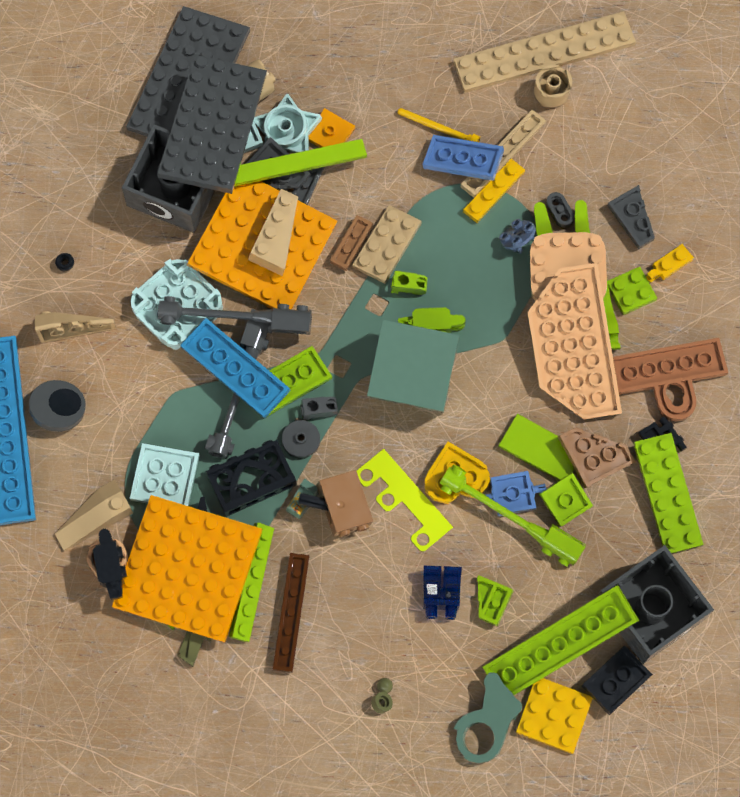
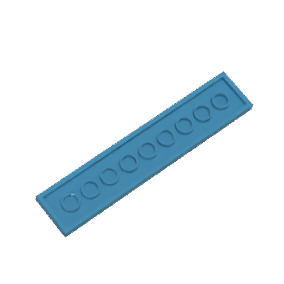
(15, 470)

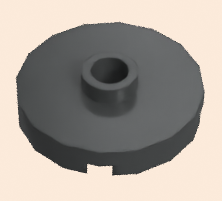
(303, 448)

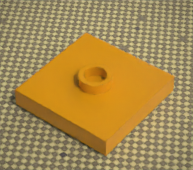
(331, 130)

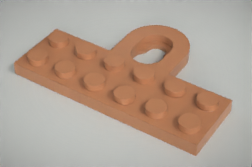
(671, 366)

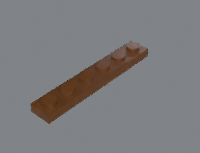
(291, 613)

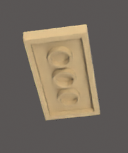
(387, 244)

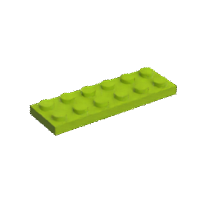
(668, 493)

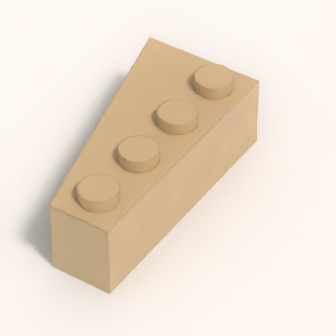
(274, 239)

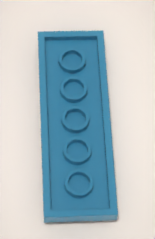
(235, 368)

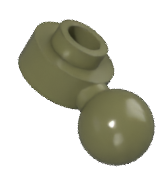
(384, 686)

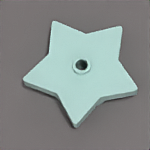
(289, 117)

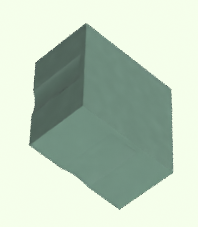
(413, 366)

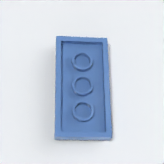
(463, 157)

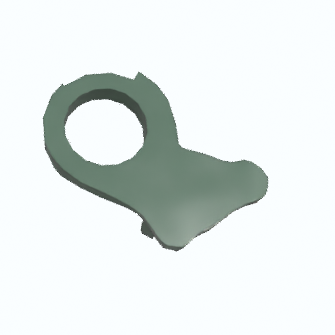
(497, 712)

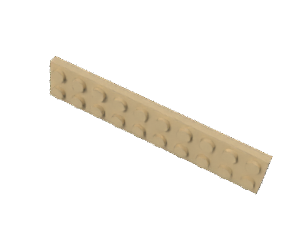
(534, 53)

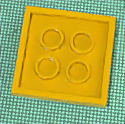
(554, 715)

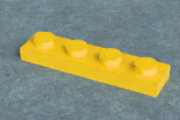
(494, 191)

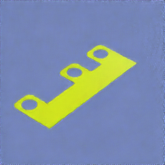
(406, 491)

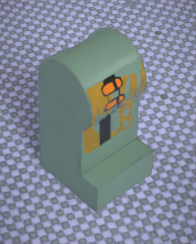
(299, 510)

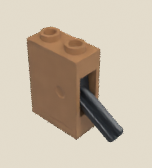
(343, 503)

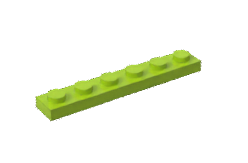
(246, 609)

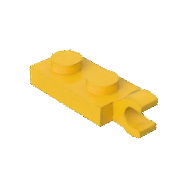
(670, 263)

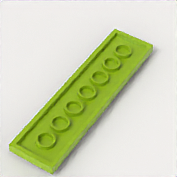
(564, 641)

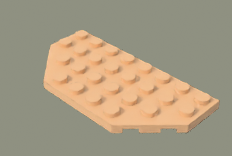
(574, 343)

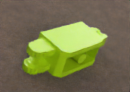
(435, 319)

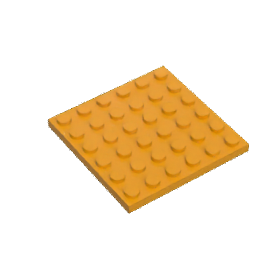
(233, 232)
(188, 568)

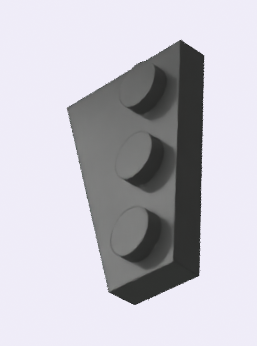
(632, 216)

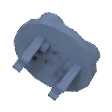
(518, 235)

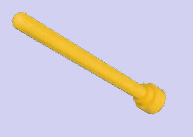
(439, 127)

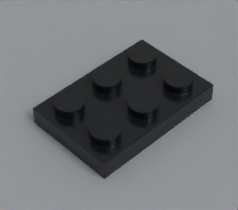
(616, 680)

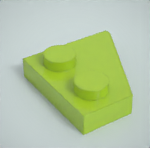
(492, 600)

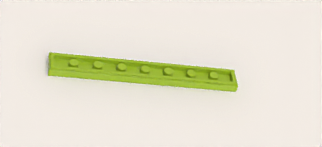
(300, 162)

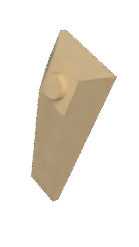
(57, 326)
(100, 511)

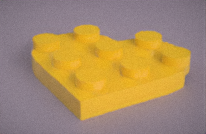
(476, 476)

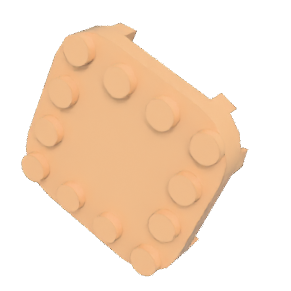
(564, 250)

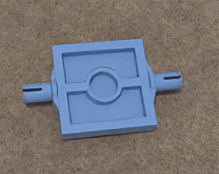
(515, 492)

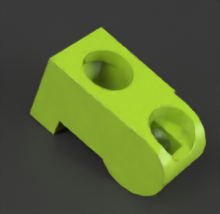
(409, 283)

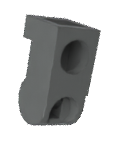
(318, 407)

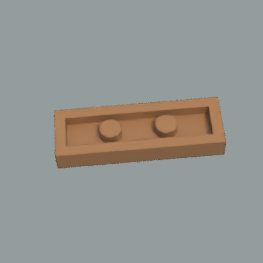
(351, 243)

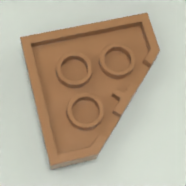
(594, 455)

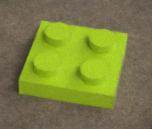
(631, 291)
(566, 499)

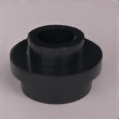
(64, 257)

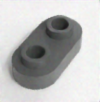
(560, 210)

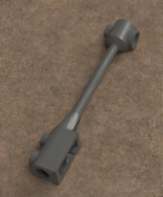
(281, 318)
(253, 343)

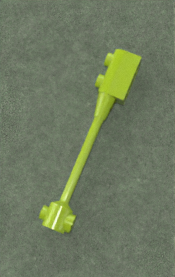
(552, 540)

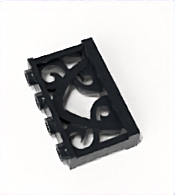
(240, 502)

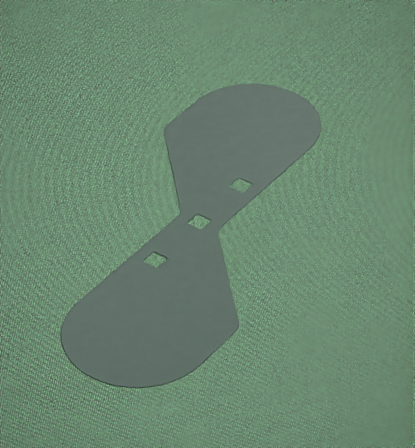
(465, 274)

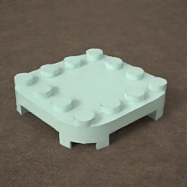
(188, 288)

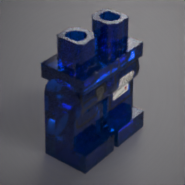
(439, 597)

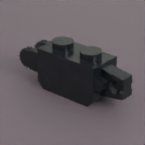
(108, 565)

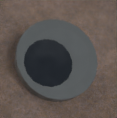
(57, 405)

